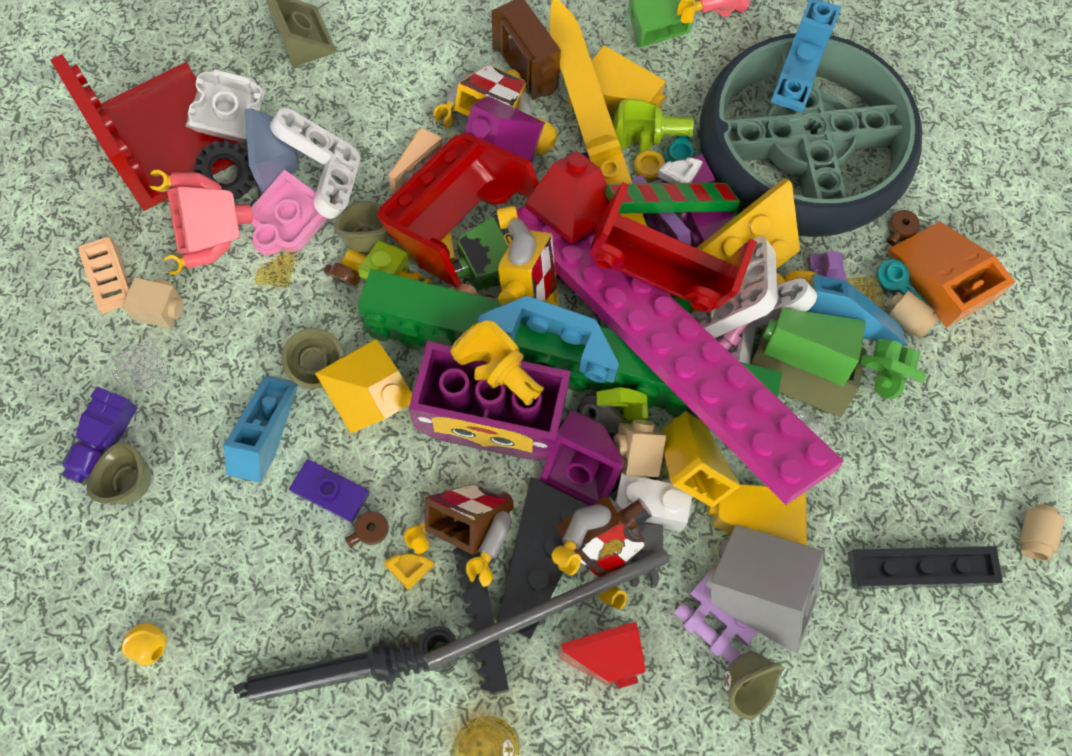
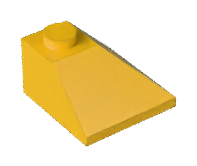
(365, 386)

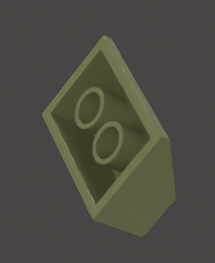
(808, 387)

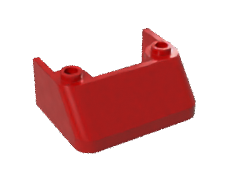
(446, 191)
(667, 261)

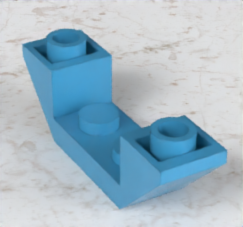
(805, 55)
(574, 328)

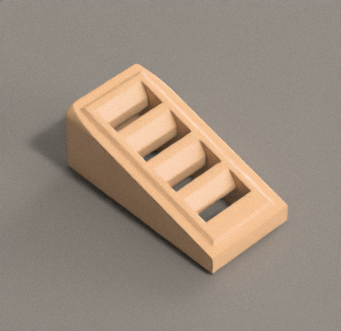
(419, 149)
(99, 255)

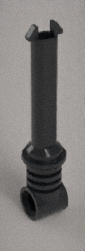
(382, 662)

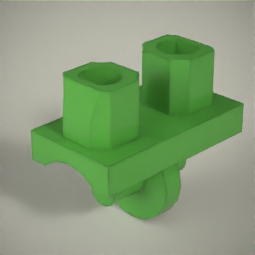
(893, 364)

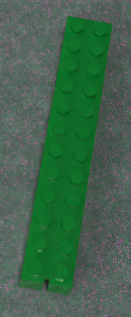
(427, 312)

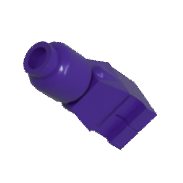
(97, 430)

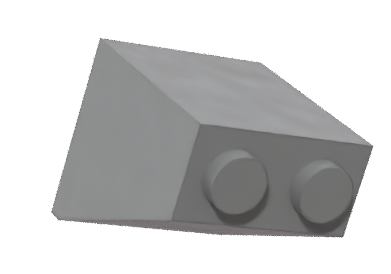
(767, 584)

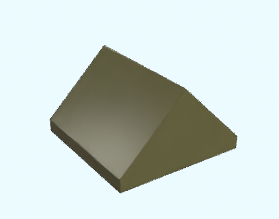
(300, 30)

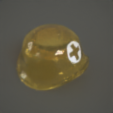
(486, 738)

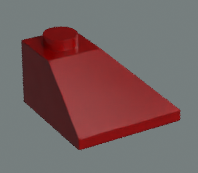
(570, 197)
(608, 655)

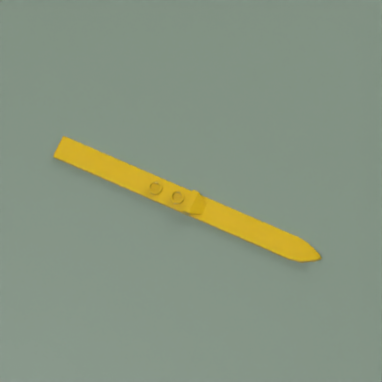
(588, 99)

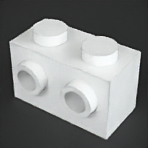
(666, 502)

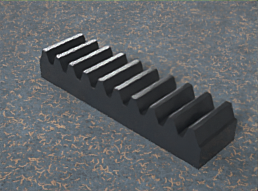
(924, 567)
(483, 617)

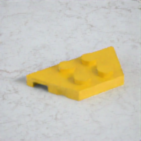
(767, 217)

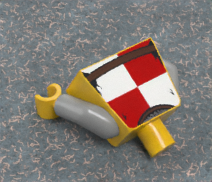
(475, 86)
(527, 263)

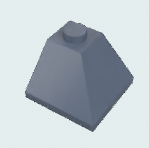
(266, 152)

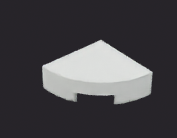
(680, 171)

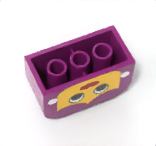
(473, 414)

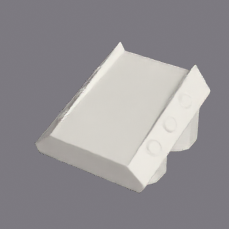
(222, 104)

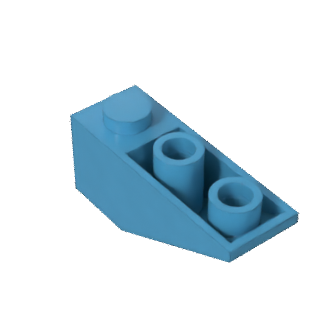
(842, 299)

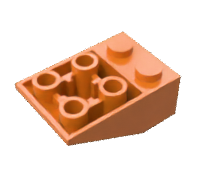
(952, 272)

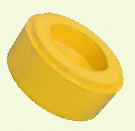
(648, 165)

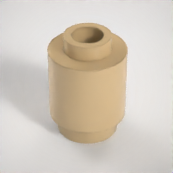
(912, 314)
(1041, 532)

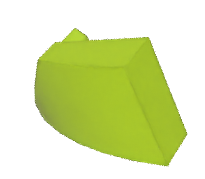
(632, 401)

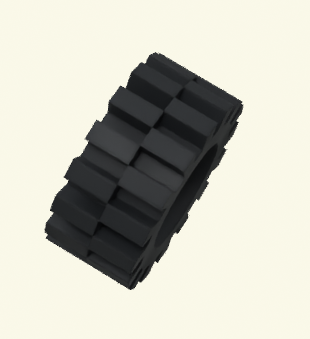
(232, 152)

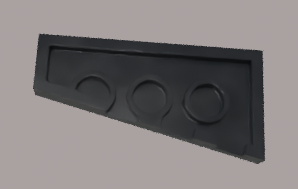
(532, 570)

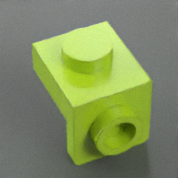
(385, 259)

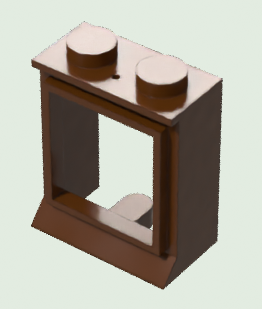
(529, 50)

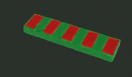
(675, 197)

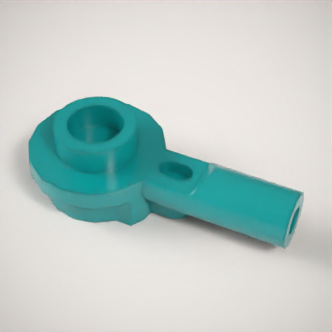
(680, 149)
(895, 277)

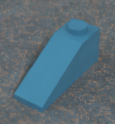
(259, 430)

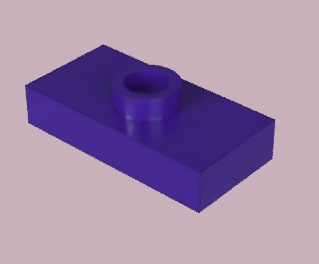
(329, 491)

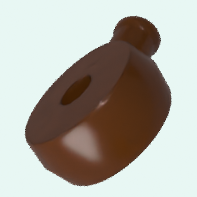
(902, 226)
(343, 274)
(369, 537)

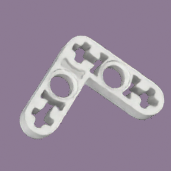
(341, 161)
(790, 295)
(754, 298)

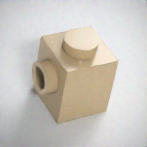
(153, 302)
(640, 447)

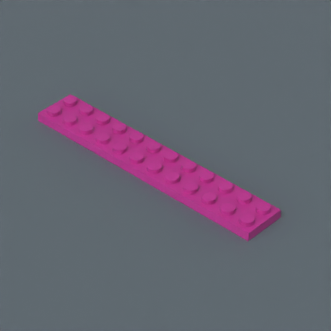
(698, 370)

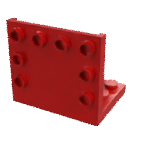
(144, 127)

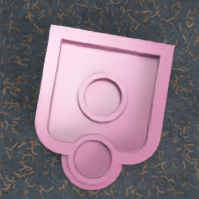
(285, 216)

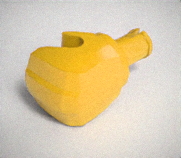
(491, 344)

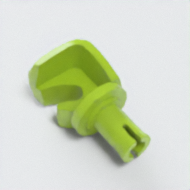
(646, 124)

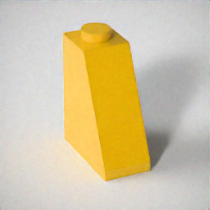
(624, 79)
(696, 461)
(761, 511)

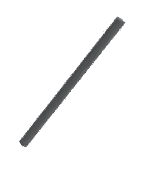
(545, 609)

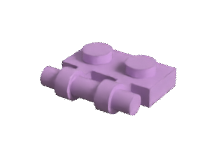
(695, 622)

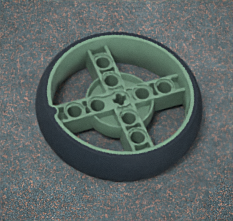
(823, 133)

